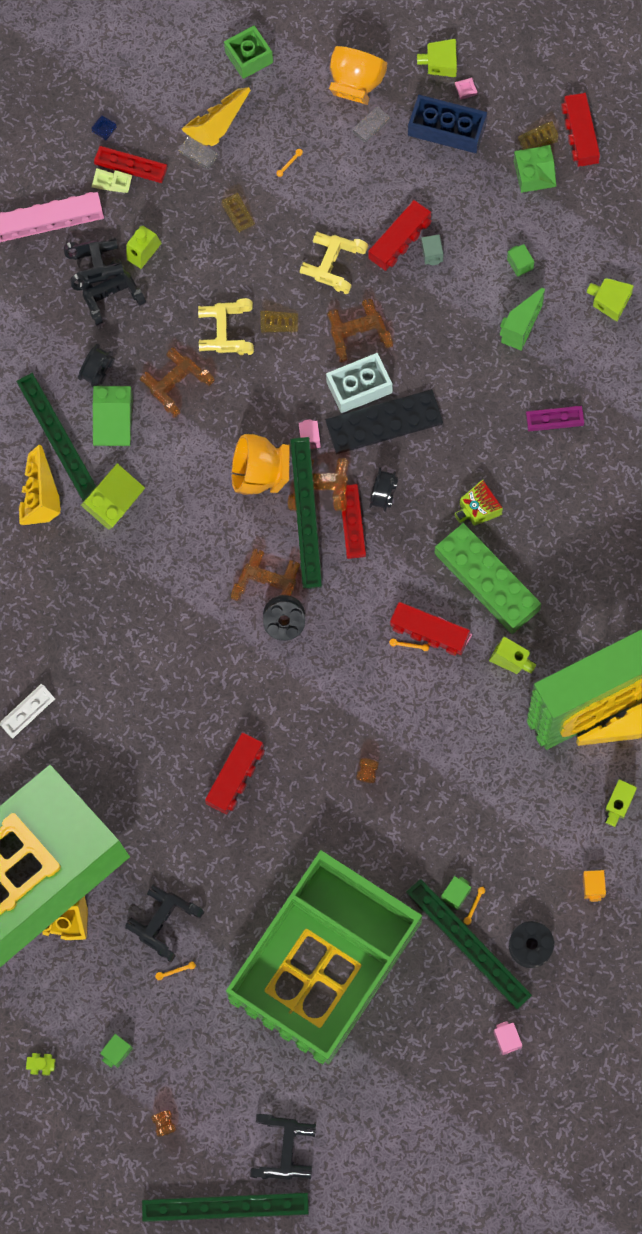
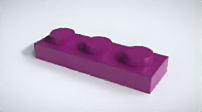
(554, 418)

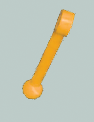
(299, 152)
(393, 642)
(467, 920)
(159, 976)

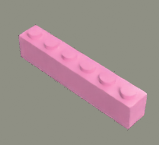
(50, 216)

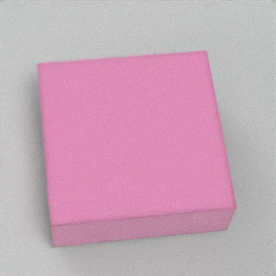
(465, 88)

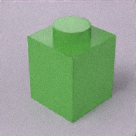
(520, 260)
(456, 892)
(115, 1051)

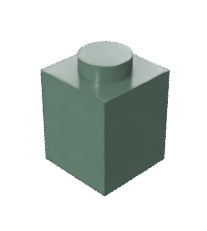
(432, 249)

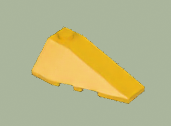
(214, 125)
(41, 496)
(616, 729)
(72, 923)

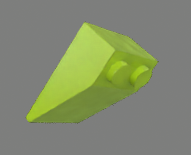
(113, 496)

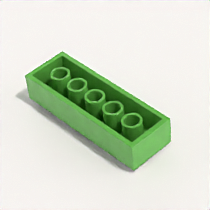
(487, 578)

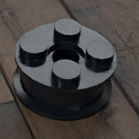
(96, 365)
(382, 489)
(288, 628)
(540, 935)

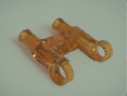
(343, 330)
(184, 366)
(329, 481)
(252, 571)

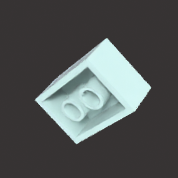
(359, 383)

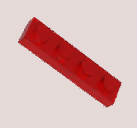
(130, 164)
(353, 524)

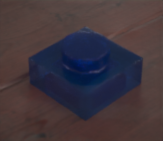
(104, 127)

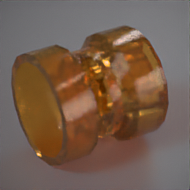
(367, 770)
(163, 1123)

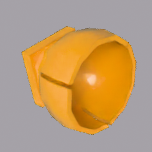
(355, 73)
(261, 464)

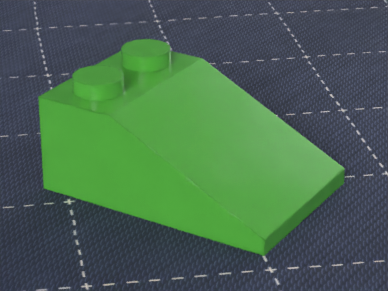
(521, 320)
(112, 415)

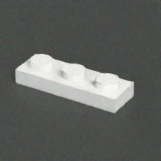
(26, 711)

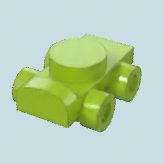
(38, 1063)

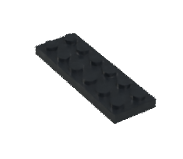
(384, 421)

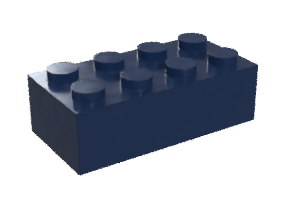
(447, 124)

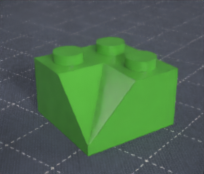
(248, 52)
(535, 168)

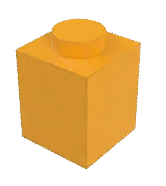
(594, 885)

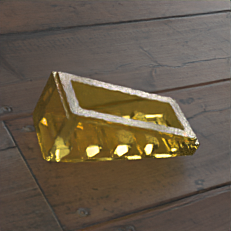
(543, 129)
(230, 200)
(278, 328)

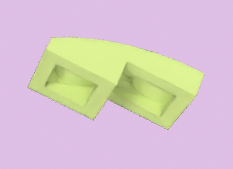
(112, 181)

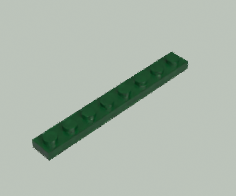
(56, 435)
(306, 513)
(469, 944)
(225, 1207)

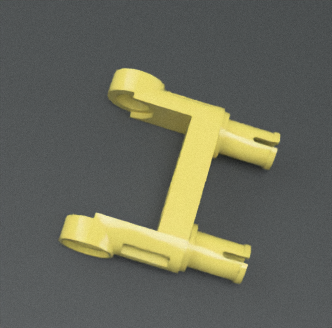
(334, 244)
(220, 312)

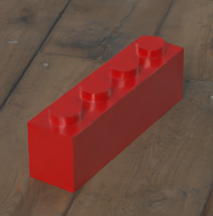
(581, 129)
(400, 235)
(430, 629)
(234, 773)

